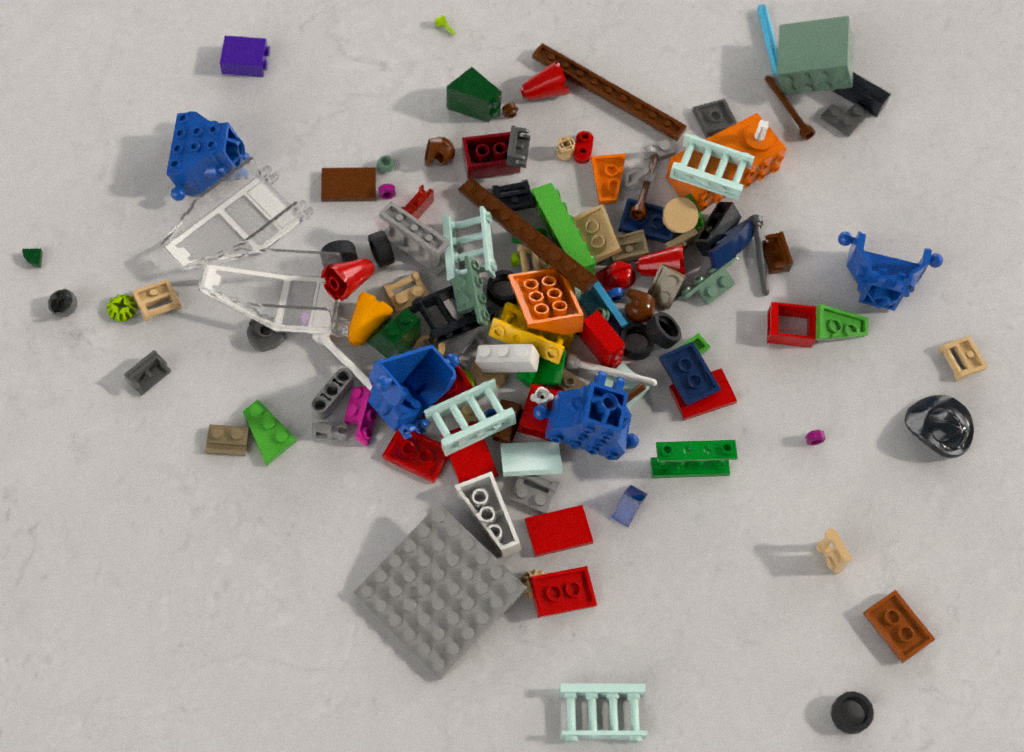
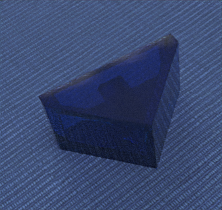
(629, 505)

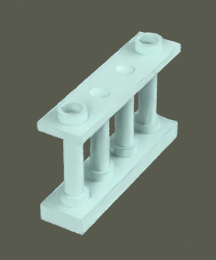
(707, 181)
(452, 256)
(478, 431)
(612, 692)

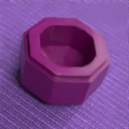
(386, 191)
(815, 437)

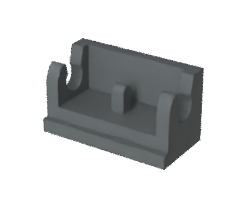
(518, 147)
(147, 372)

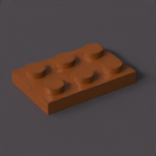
(898, 626)

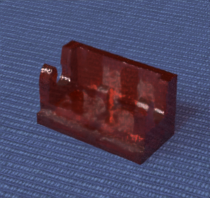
(420, 202)

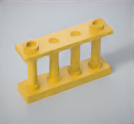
(514, 330)

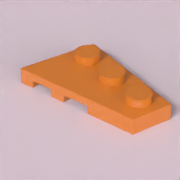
(607, 176)

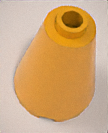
(367, 318)

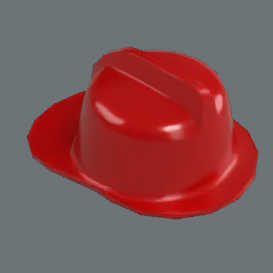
(616, 275)

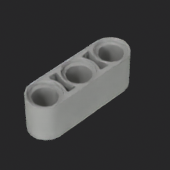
(332, 385)

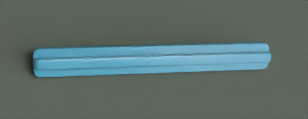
(768, 36)

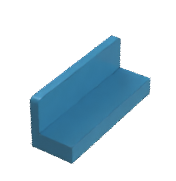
(599, 298)

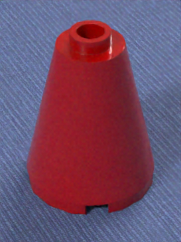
(546, 83)
(670, 257)
(346, 277)

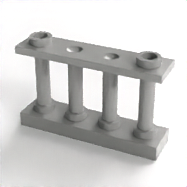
(414, 238)

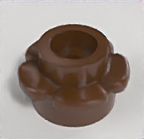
(509, 110)

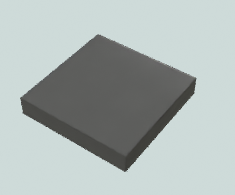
(714, 117)

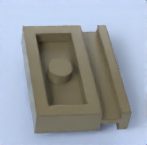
(632, 246)
(666, 286)
(227, 440)

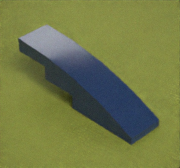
(733, 243)

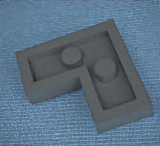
(845, 122)

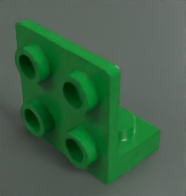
(547, 373)

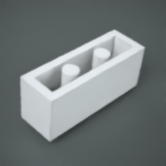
(507, 358)

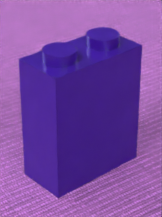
(244, 56)

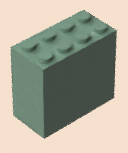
(815, 55)

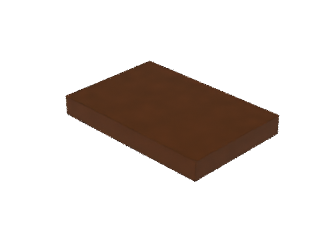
(348, 184)

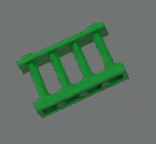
(693, 459)

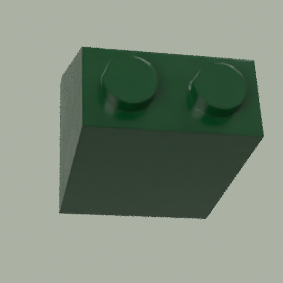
(474, 96)
(397, 334)

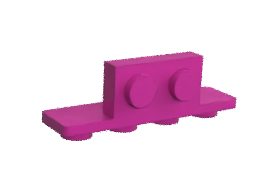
(361, 413)

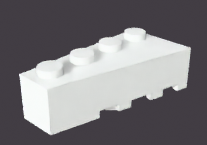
(488, 508)

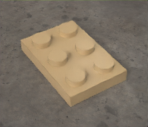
(597, 233)

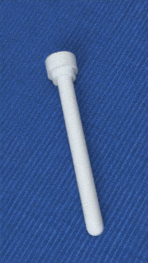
(325, 340)
(576, 363)

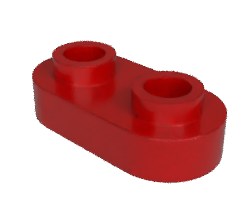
(583, 145)

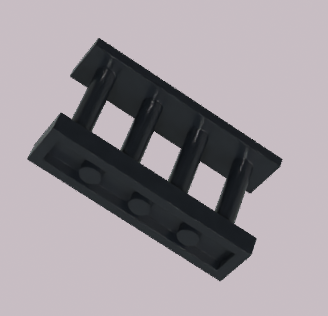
(454, 327)

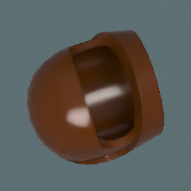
(439, 149)
(641, 307)

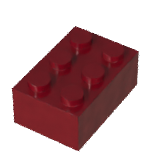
(487, 155)

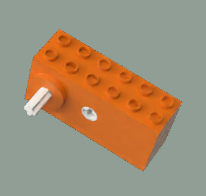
(747, 136)

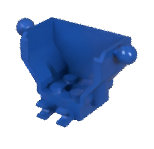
(201, 154)
(882, 278)
(409, 385)
(591, 418)

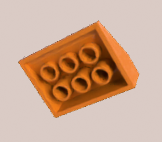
(547, 301)

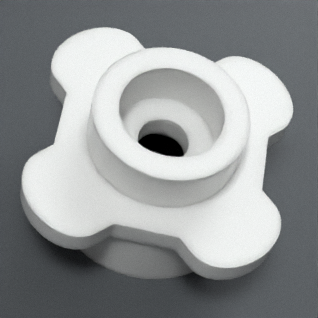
(542, 391)

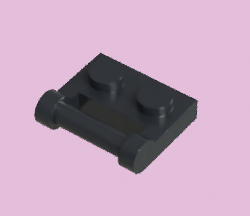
(515, 200)

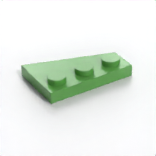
(839, 324)
(268, 432)

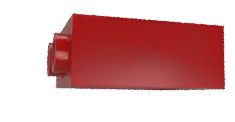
(791, 310)

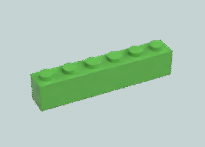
(562, 225)

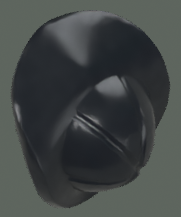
(941, 425)

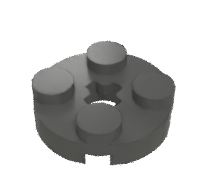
(261, 341)

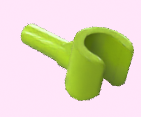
(441, 21)
(515, 259)

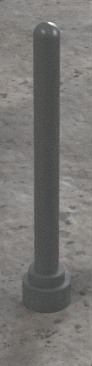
(757, 222)

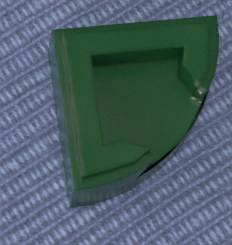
(33, 256)

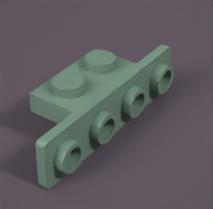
(710, 285)
(469, 292)

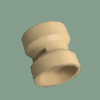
(565, 148)

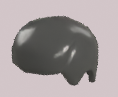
(62, 303)

